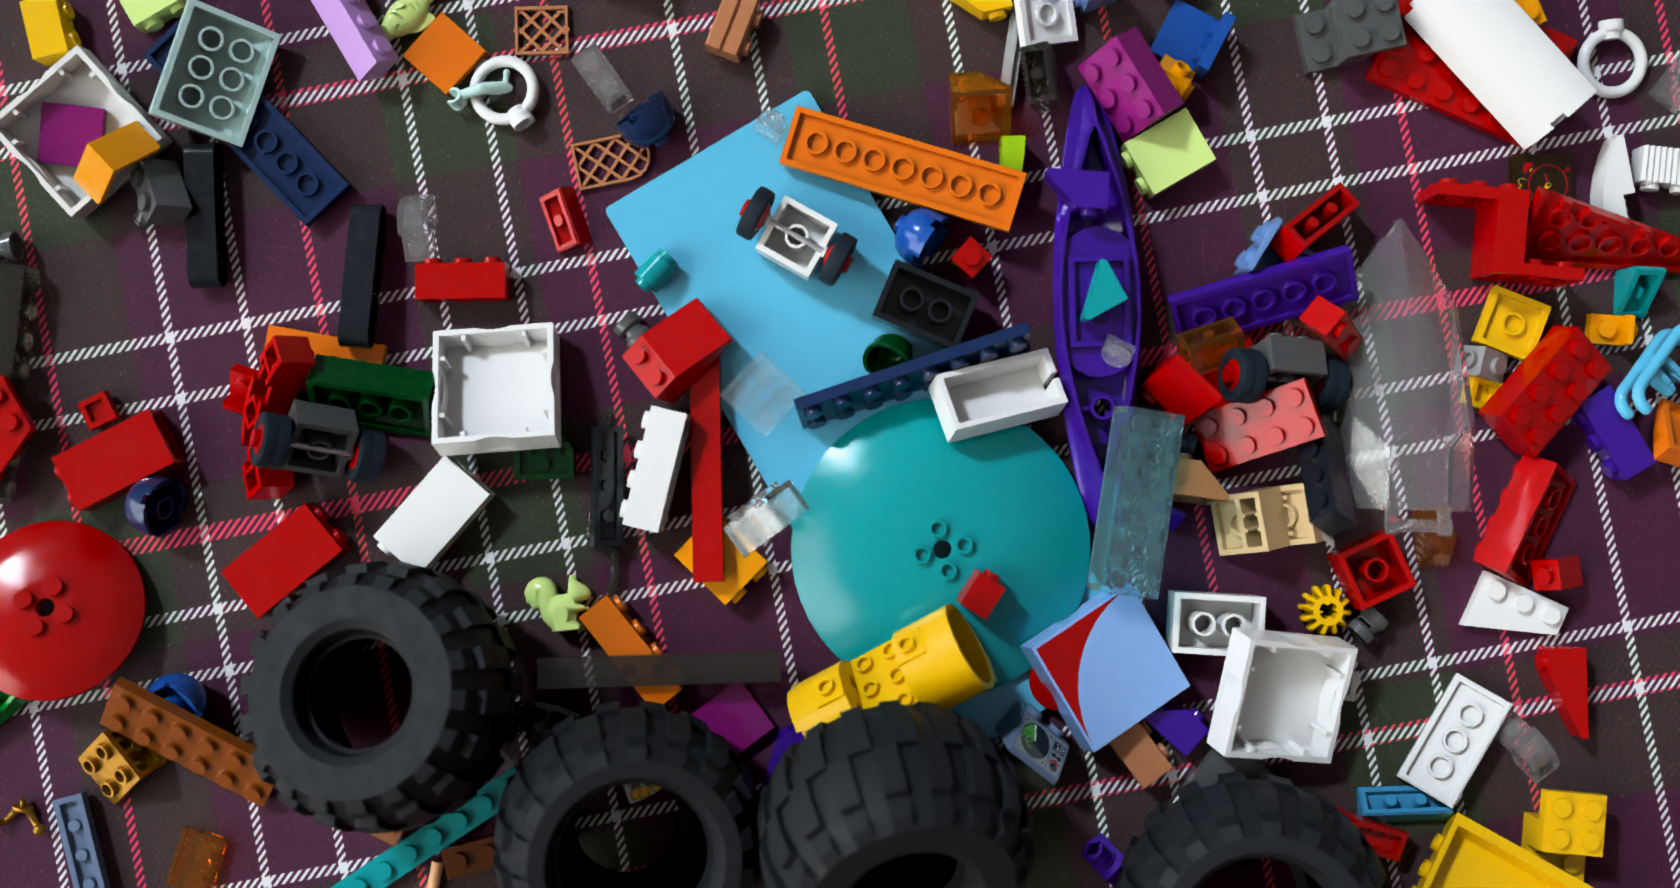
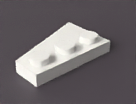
(1508, 606)

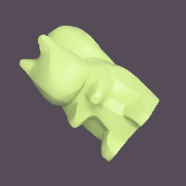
(556, 609)

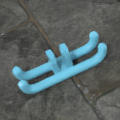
(1651, 368)

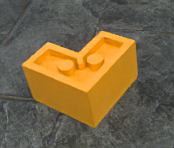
(111, 154)

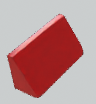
(565, 219)

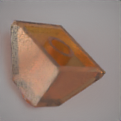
(978, 107)

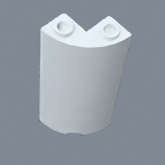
(1503, 62)

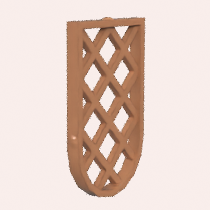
(622, 179)

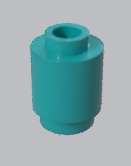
(655, 271)

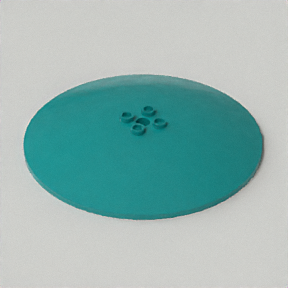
(897, 490)

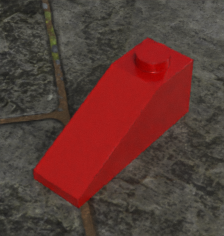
(1565, 680)

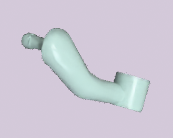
(482, 88)

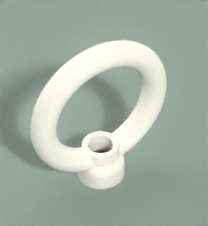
(1607, 31)
(520, 114)

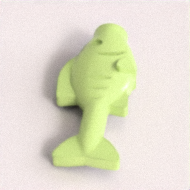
(407, 18)

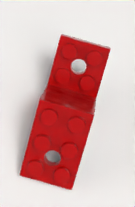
(1499, 233)

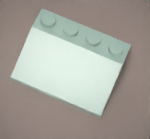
(214, 73)

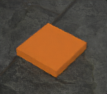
(445, 53)

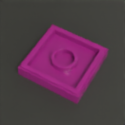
(67, 131)
(735, 716)

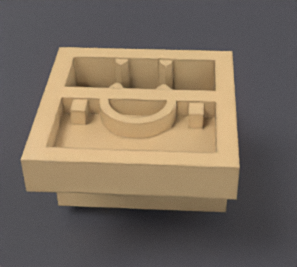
(1263, 520)

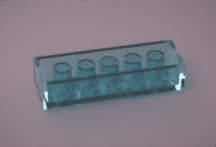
(1135, 502)

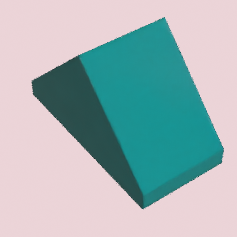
(1636, 289)
(1103, 292)

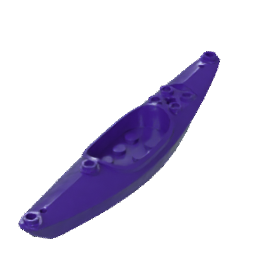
(1078, 345)

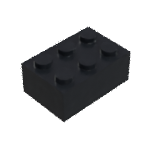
(925, 305)

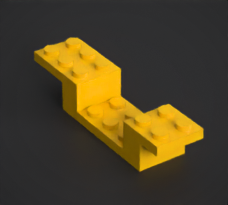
(1566, 829)

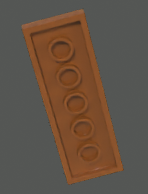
(185, 739)

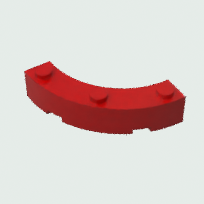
(273, 390)

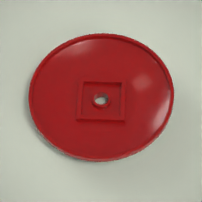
(95, 613)

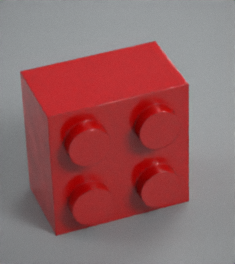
(1371, 569)

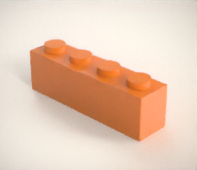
(624, 636)

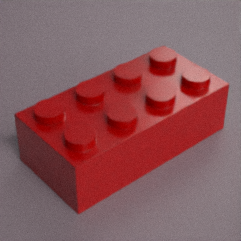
(1545, 390)

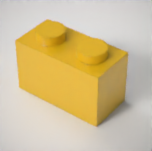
(49, 29)

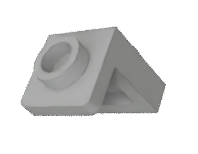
(1486, 363)

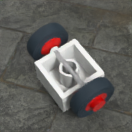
(796, 237)

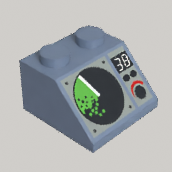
(1034, 740)

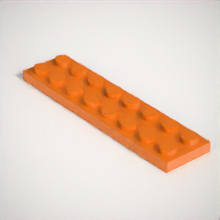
(903, 168)

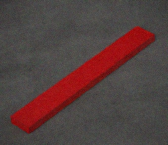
(707, 476)

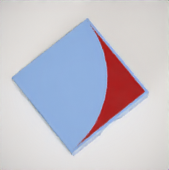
(1105, 668)

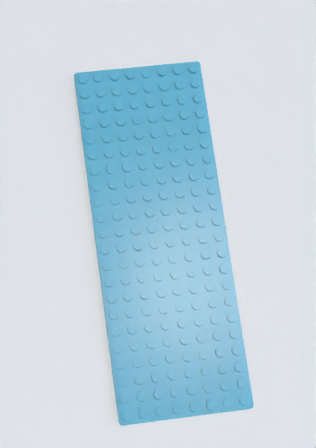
(800, 325)

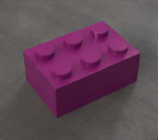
(1130, 84)

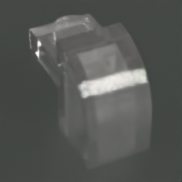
(415, 224)
(1528, 746)

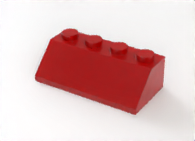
(1524, 519)

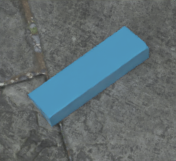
(1399, 804)

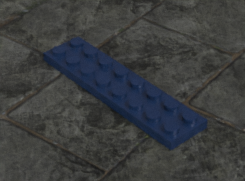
(278, 153)
(908, 377)

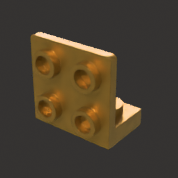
(119, 764)

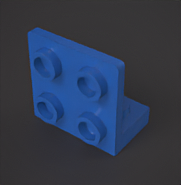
(1192, 36)

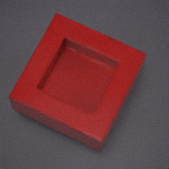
(99, 410)

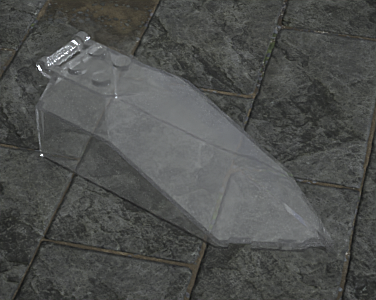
(1410, 393)

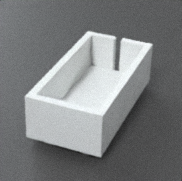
(997, 395)

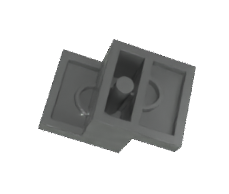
(1347, 33)

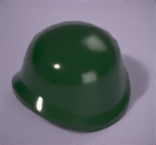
(887, 352)

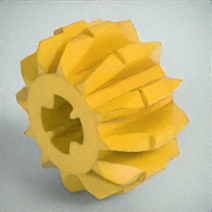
(1335, 613)

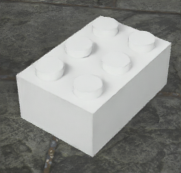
(1204, 620)

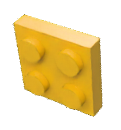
(1510, 323)

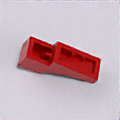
(1384, 839)

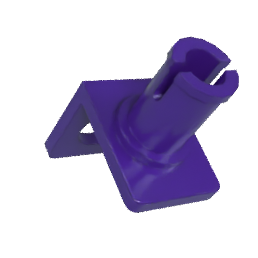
(1104, 858)

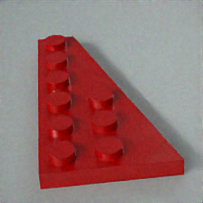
(1593, 237)

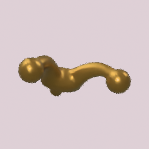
(28, 809)

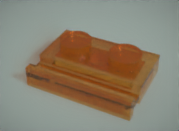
(196, 859)

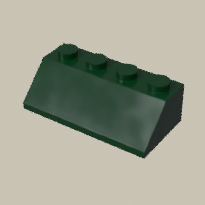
(380, 394)

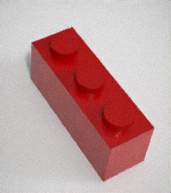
(1314, 223)
(463, 280)

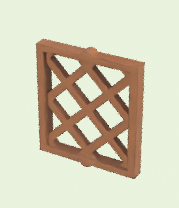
(541, 10)

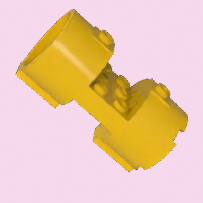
(925, 661)

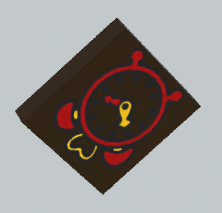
(1541, 170)

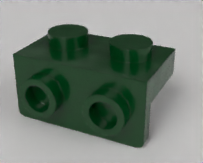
(546, 463)

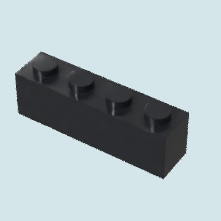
(1327, 481)

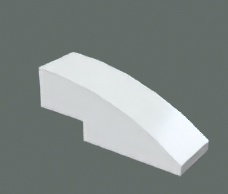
(1612, 177)

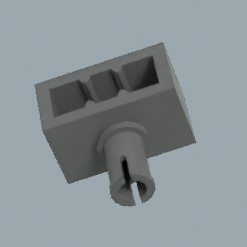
(160, 193)

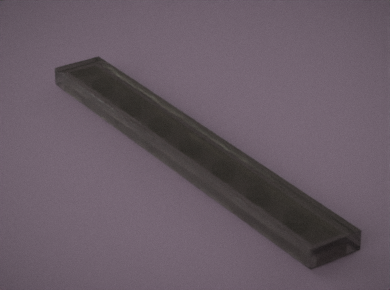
(658, 669)

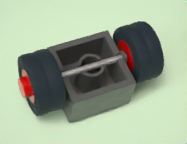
(1281, 360)
(318, 442)

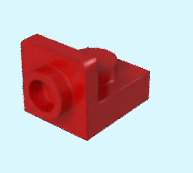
(239, 383)

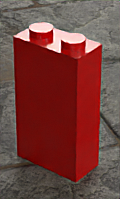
(116, 459)
(286, 559)

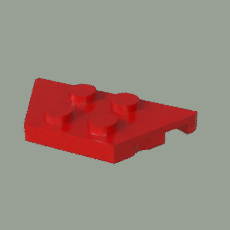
(15, 424)

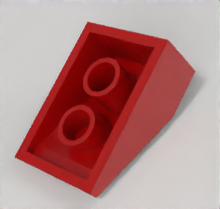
(677, 351)
(1178, 389)

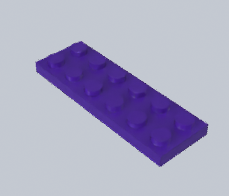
(1269, 293)

